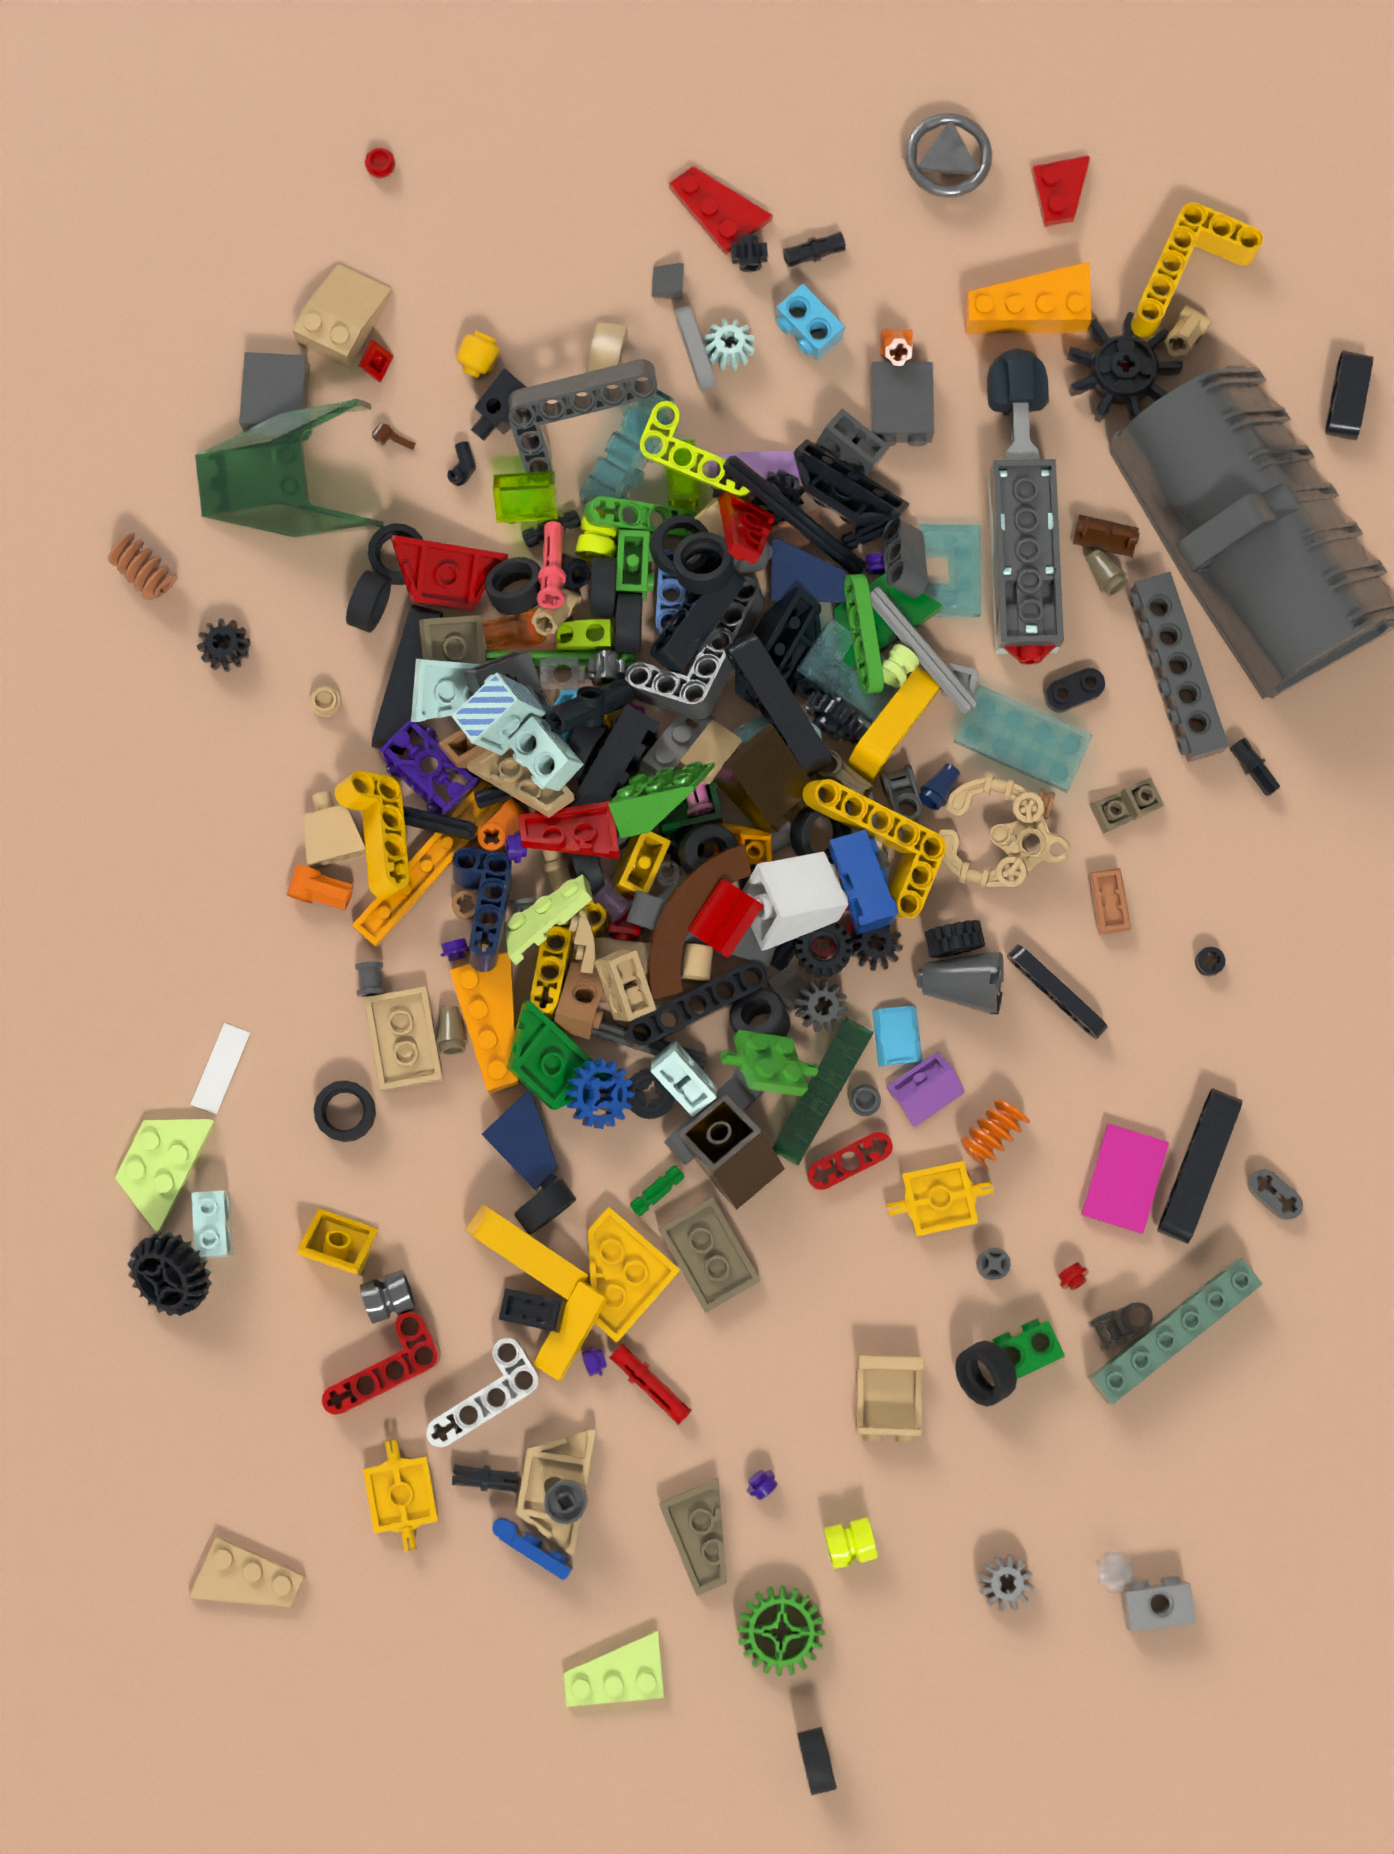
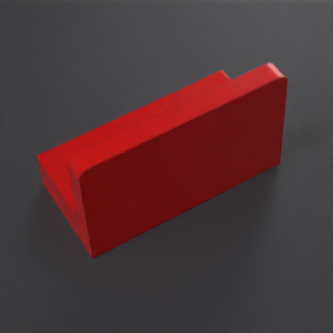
(725, 917)

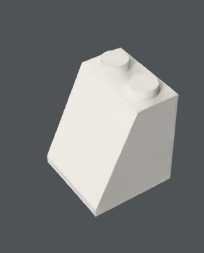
(796, 897)

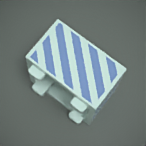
(496, 712)

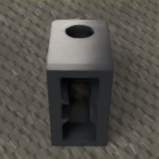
(494, 399)

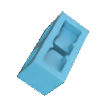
(816, 318)

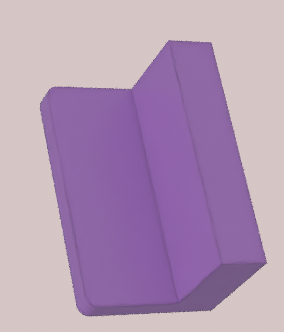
(926, 1088)

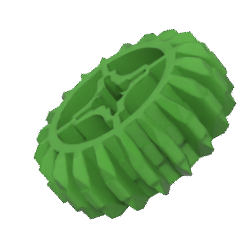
(765, 1630)

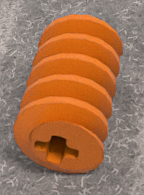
(993, 1131)

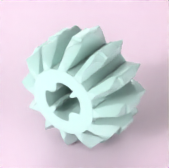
(729, 333)

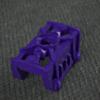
(420, 781)

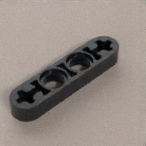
(1057, 991)

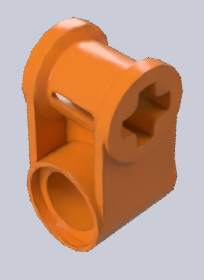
(501, 824)

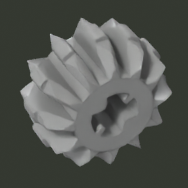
(994, 1584)

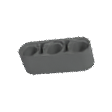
(904, 558)

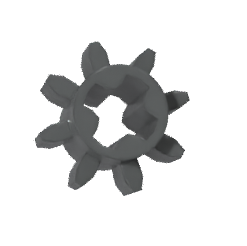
(606, 668)

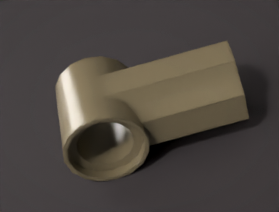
(846, 776)

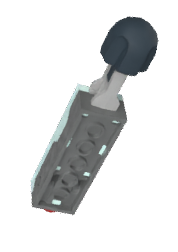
(1024, 518)

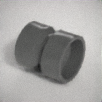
(387, 1296)
(566, 1501)

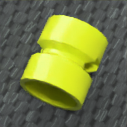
(596, 540)
(850, 1543)

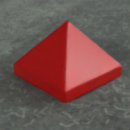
(375, 361)

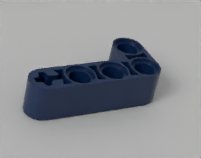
(493, 911)

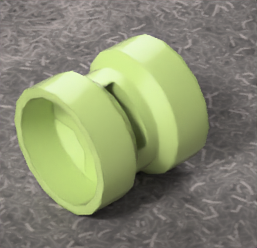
(900, 662)

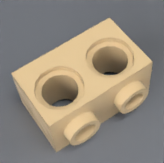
(625, 984)

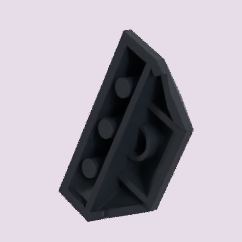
(845, 489)
(787, 635)

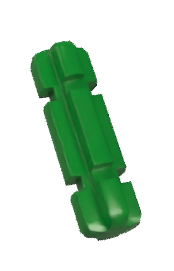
(657, 1190)

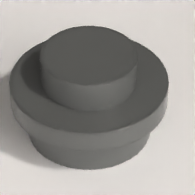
(865, 1100)

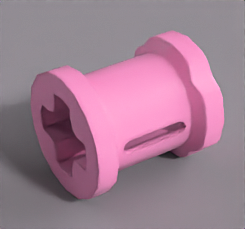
(701, 807)

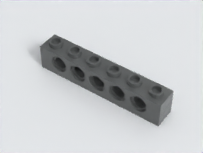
(1162, 591)

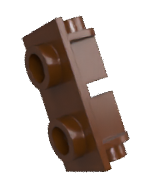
(1106, 535)

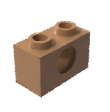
(579, 1017)

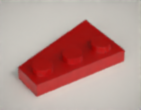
(718, 208)
(744, 527)
(574, 830)

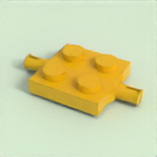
(939, 1198)
(400, 1495)

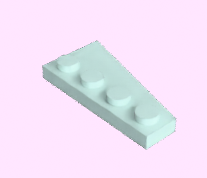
(438, 688)

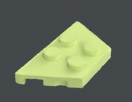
(160, 1164)

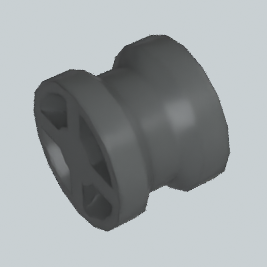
(997, 1260)

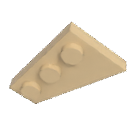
(516, 780)

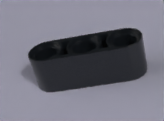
(1349, 395)

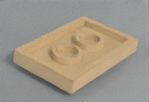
(403, 1038)

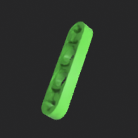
(642, 515)
(863, 634)

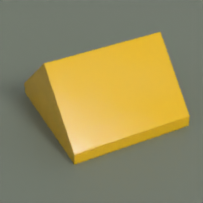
(338, 1242)

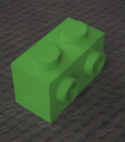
(633, 563)

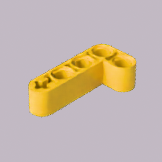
(893, 724)
(384, 828)
(558, 960)
(525, 1252)

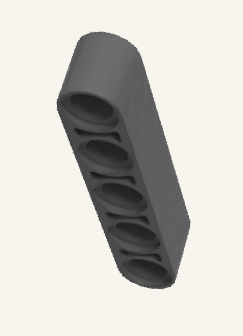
(647, 908)

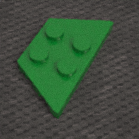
(915, 610)
(544, 1057)

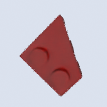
(1059, 188)

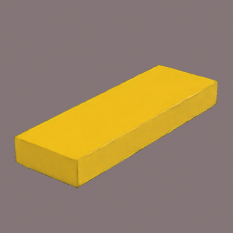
(578, 1319)

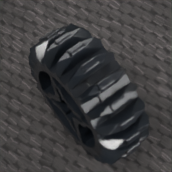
(169, 1273)

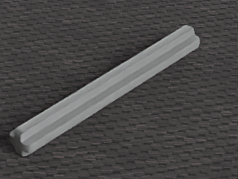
(925, 654)

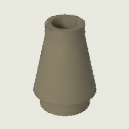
(1107, 574)
(451, 1032)

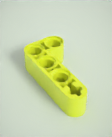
(672, 445)

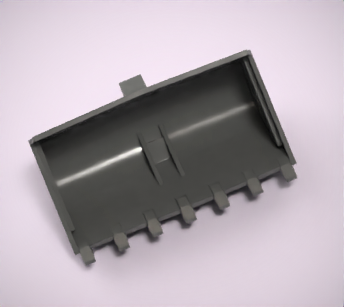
(1253, 528)

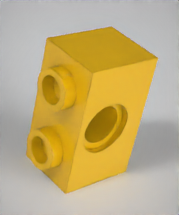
(640, 863)

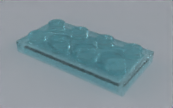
(1023, 739)

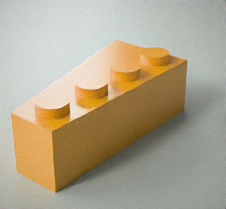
(1033, 304)

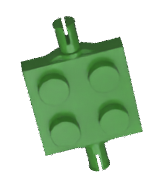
(769, 1063)

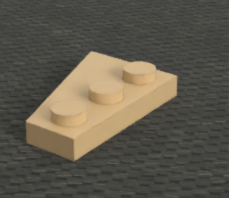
(245, 1577)

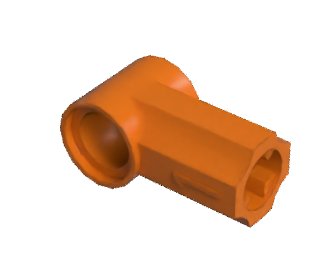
(896, 345)
(311, 886)

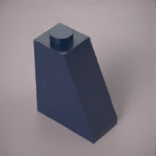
(799, 569)
(524, 1142)

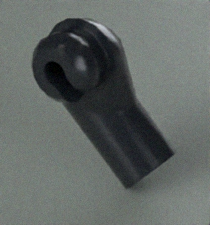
(465, 467)

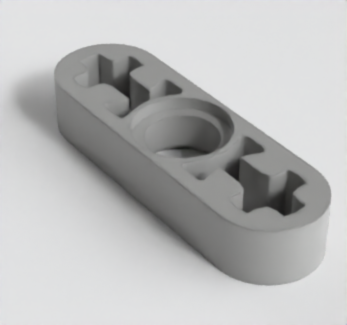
(695, 348)

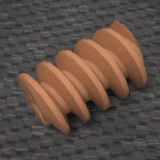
(140, 569)

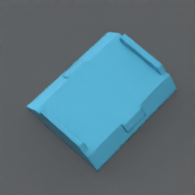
(897, 1035)

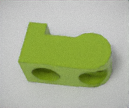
(586, 635)

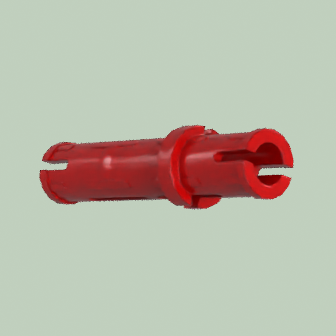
(650, 1383)

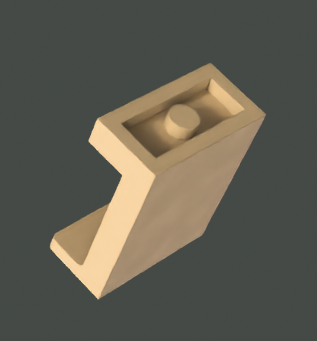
(889, 1397)

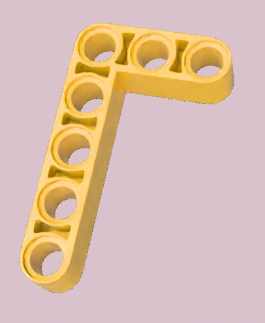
(1198, 234)
(887, 833)

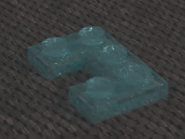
(963, 549)
(825, 668)

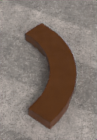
(679, 913)

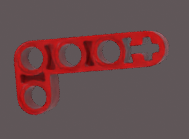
(379, 1371)

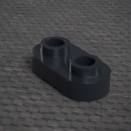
(1075, 689)

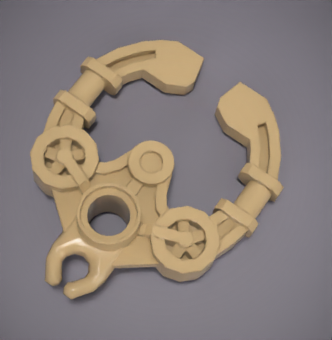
(1010, 837)

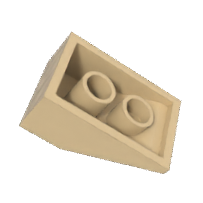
(341, 315)

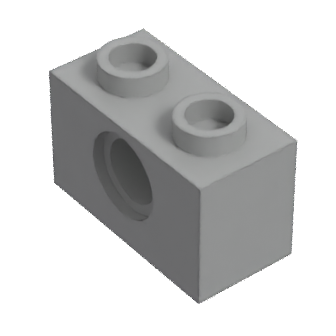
(1177, 1608)

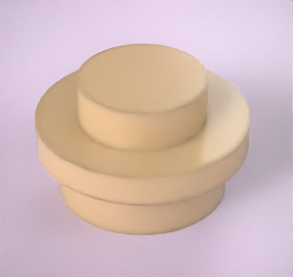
(325, 701)

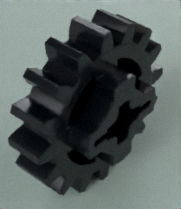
(835, 717)

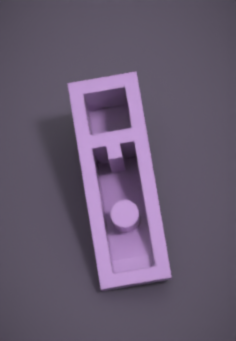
(760, 462)

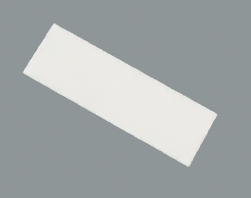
(220, 1068)

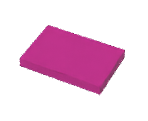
(1125, 1178)

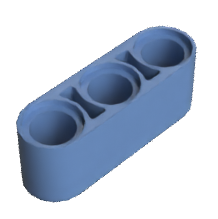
(665, 609)

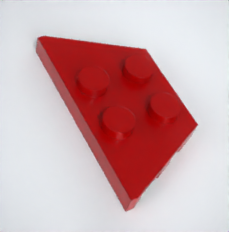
(444, 572)

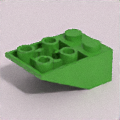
(651, 798)

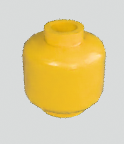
(478, 354)

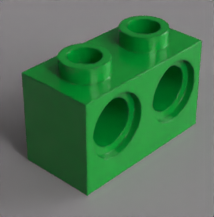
(1028, 1358)

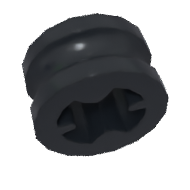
(1216, 968)

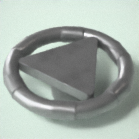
(948, 155)

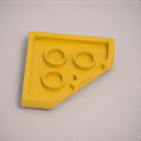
(625, 1271)

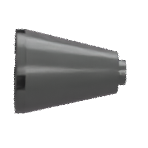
(966, 981)

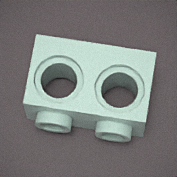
(548, 749)
(683, 1078)
(212, 1224)

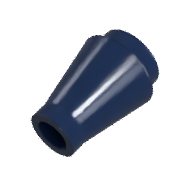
(938, 788)

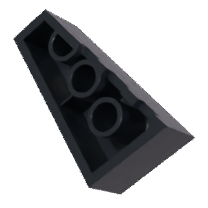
(618, 757)

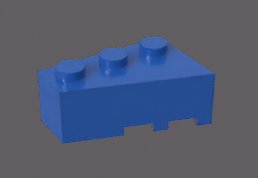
(863, 881)

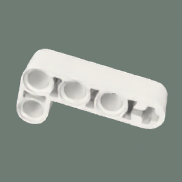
(480, 1399)

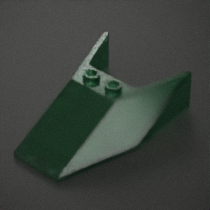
(262, 478)

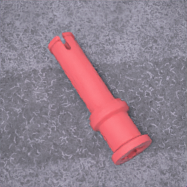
(551, 575)

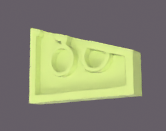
(534, 923)
(618, 1676)

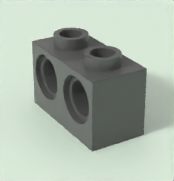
(852, 443)

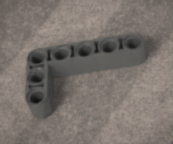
(572, 405)
(709, 659)

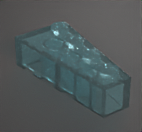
(624, 461)

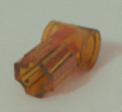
(512, 631)

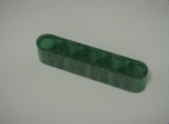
(822, 1091)

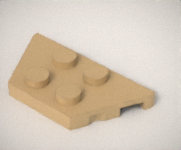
(545, 1466)

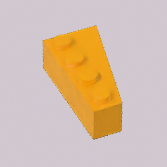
(490, 1018)

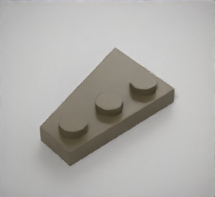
(698, 1534)

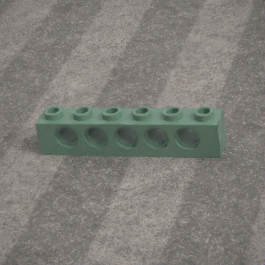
(1175, 1331)

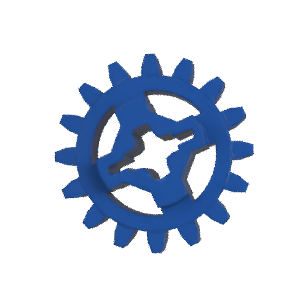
(612, 1093)

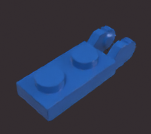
(530, 1547)

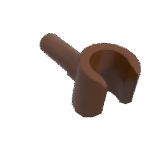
(383, 433)

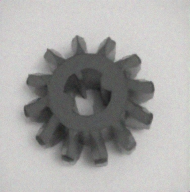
(830, 1009)

